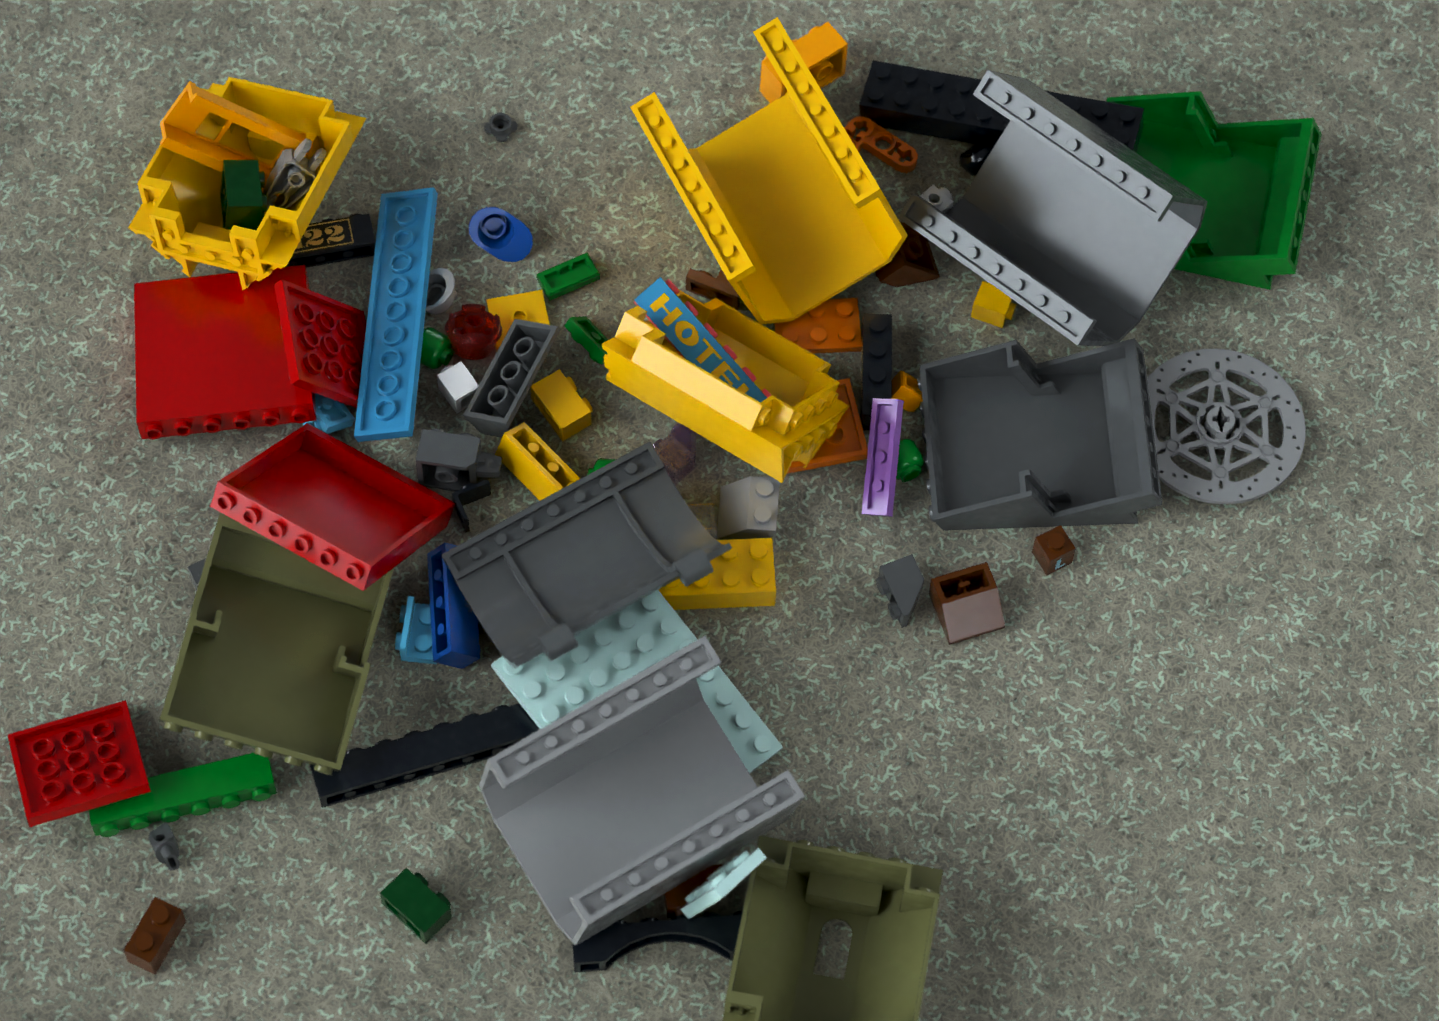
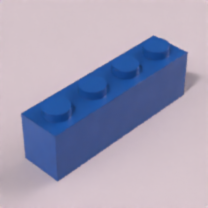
(452, 619)

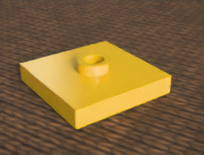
(522, 306)

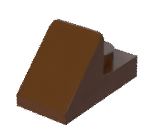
(707, 286)

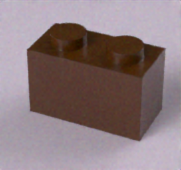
(154, 935)

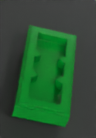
(568, 276)

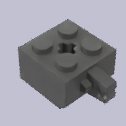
(453, 460)

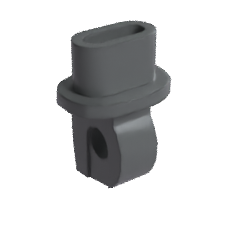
(165, 846)

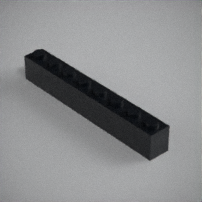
(424, 753)

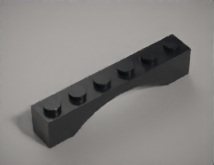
(621, 938)

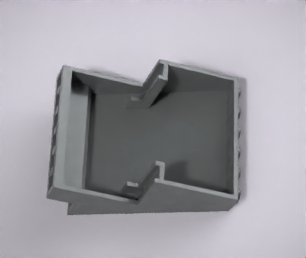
(1040, 439)

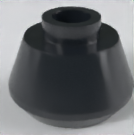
(974, 157)

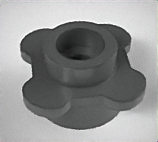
(497, 120)

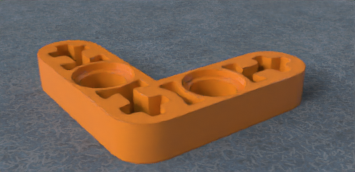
(876, 133)

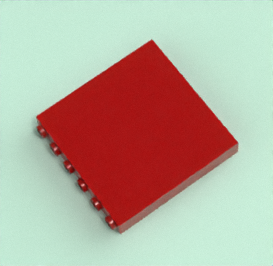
(214, 356)
(333, 505)

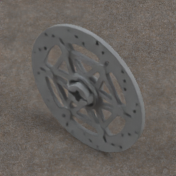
(1227, 416)

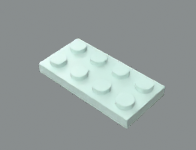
(722, 882)

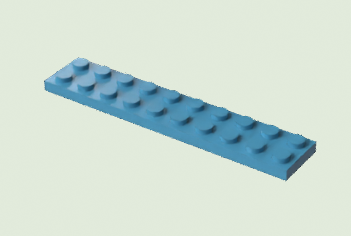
(396, 315)

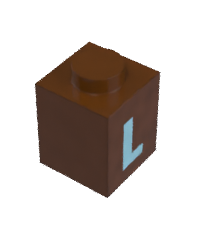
(1053, 550)

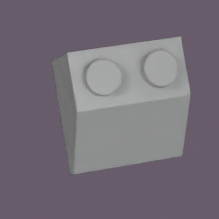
(749, 509)

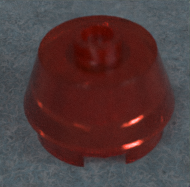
(473, 332)

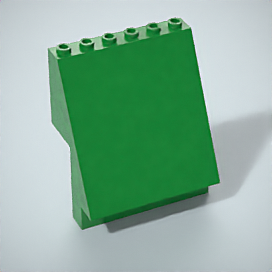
(1249, 174)

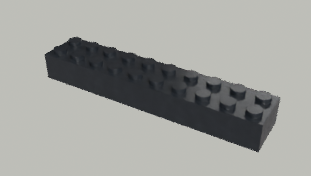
(947, 109)

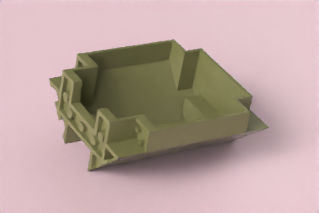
(778, 939)

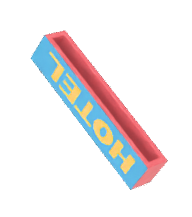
(693, 339)

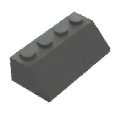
(510, 376)

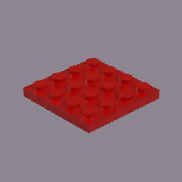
(321, 342)
(78, 763)

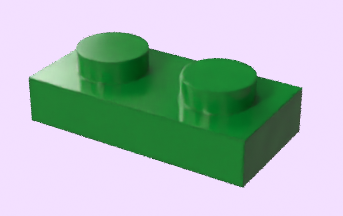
(587, 335)

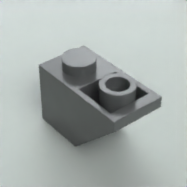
(903, 585)

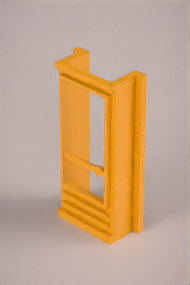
(191, 109)

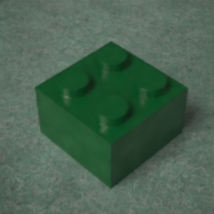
(242, 194)

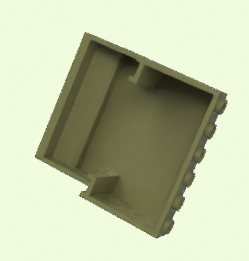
(273, 652)

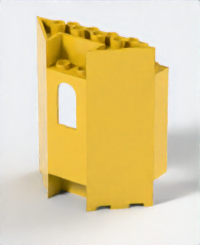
(183, 196)
(763, 433)

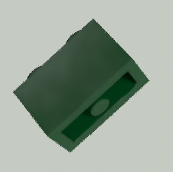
(416, 904)

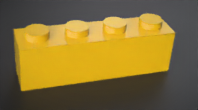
(534, 462)

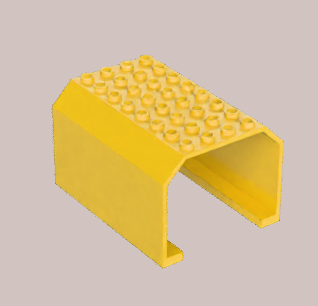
(781, 194)

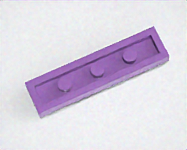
(882, 457)

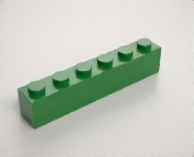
(188, 792)

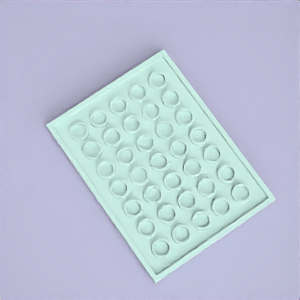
(619, 650)

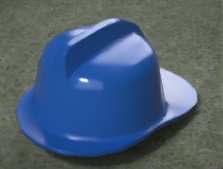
(500, 234)

